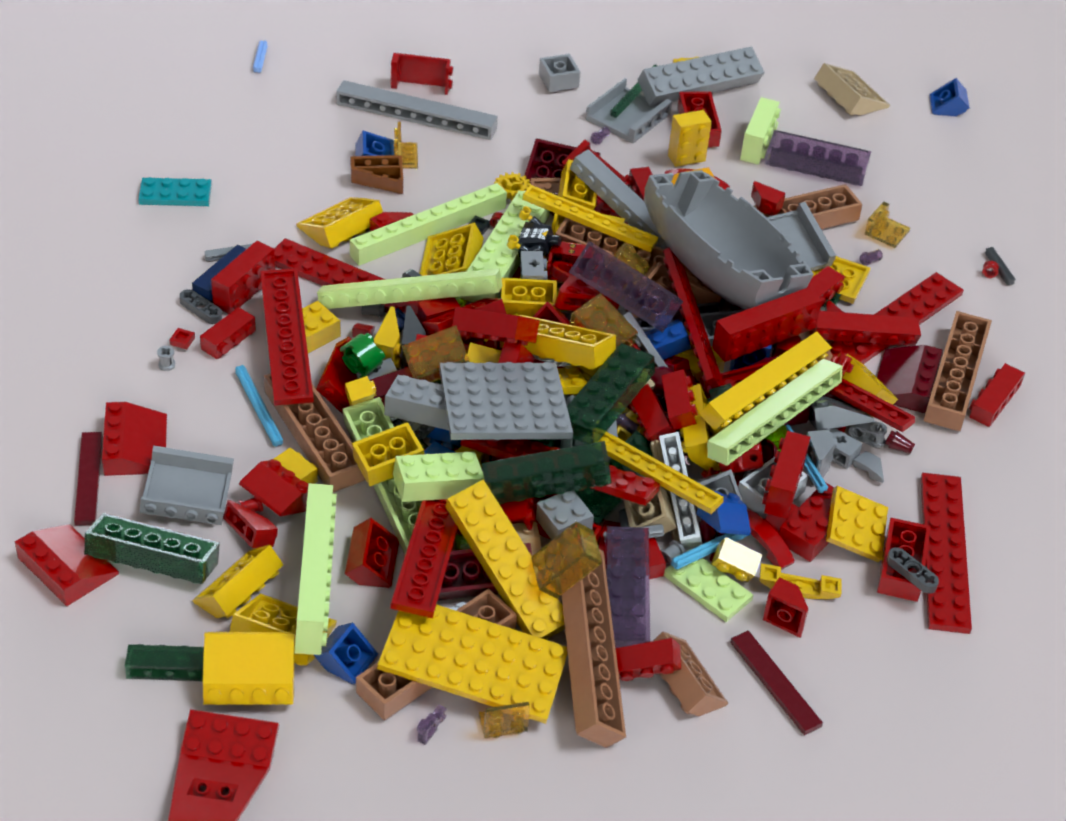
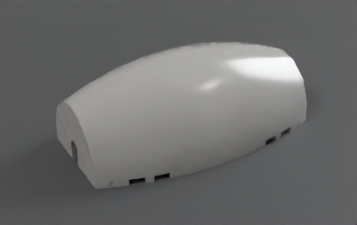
(724, 239)

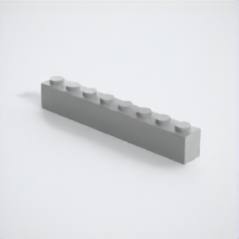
(615, 193)

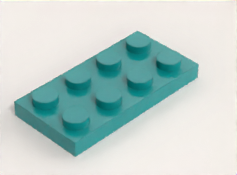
(175, 191)

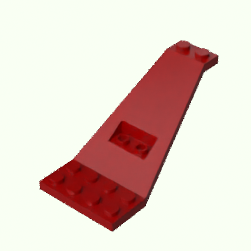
(222, 755)

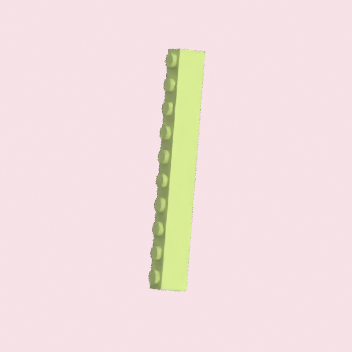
(427, 223)
(410, 289)
(774, 412)

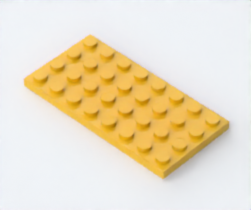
(475, 659)

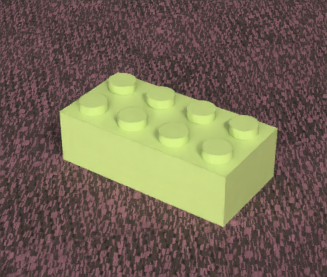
(760, 131)
(435, 475)

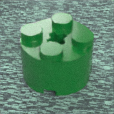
(362, 355)

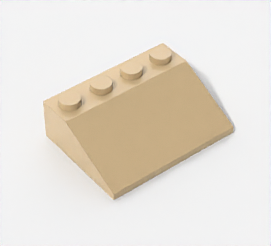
(849, 90)

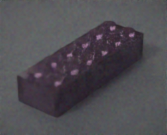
(818, 157)
(626, 286)
(628, 583)

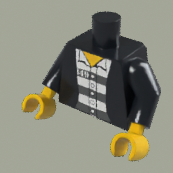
(534, 235)

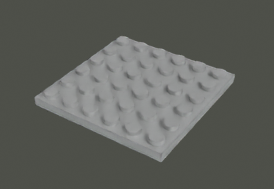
(504, 401)

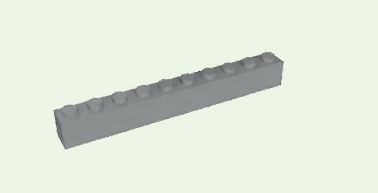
(417, 110)

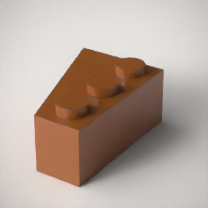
(378, 172)

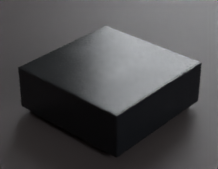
(481, 223)

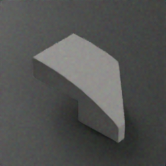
(870, 463)

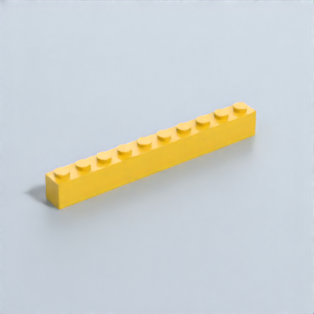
(765, 382)

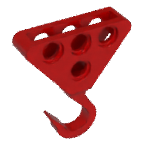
(573, 290)

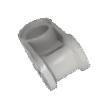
(869, 432)

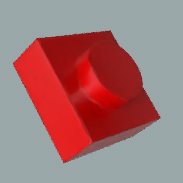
(182, 338)

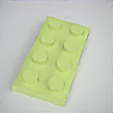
(710, 588)

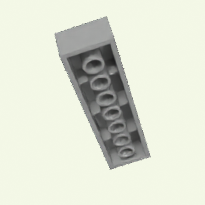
(701, 74)

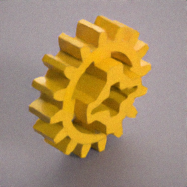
(512, 184)

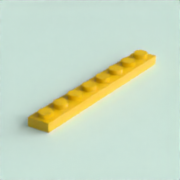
(590, 218)
(661, 473)

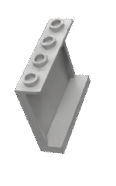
(634, 120)
(806, 236)
(187, 485)

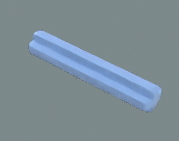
(260, 56)

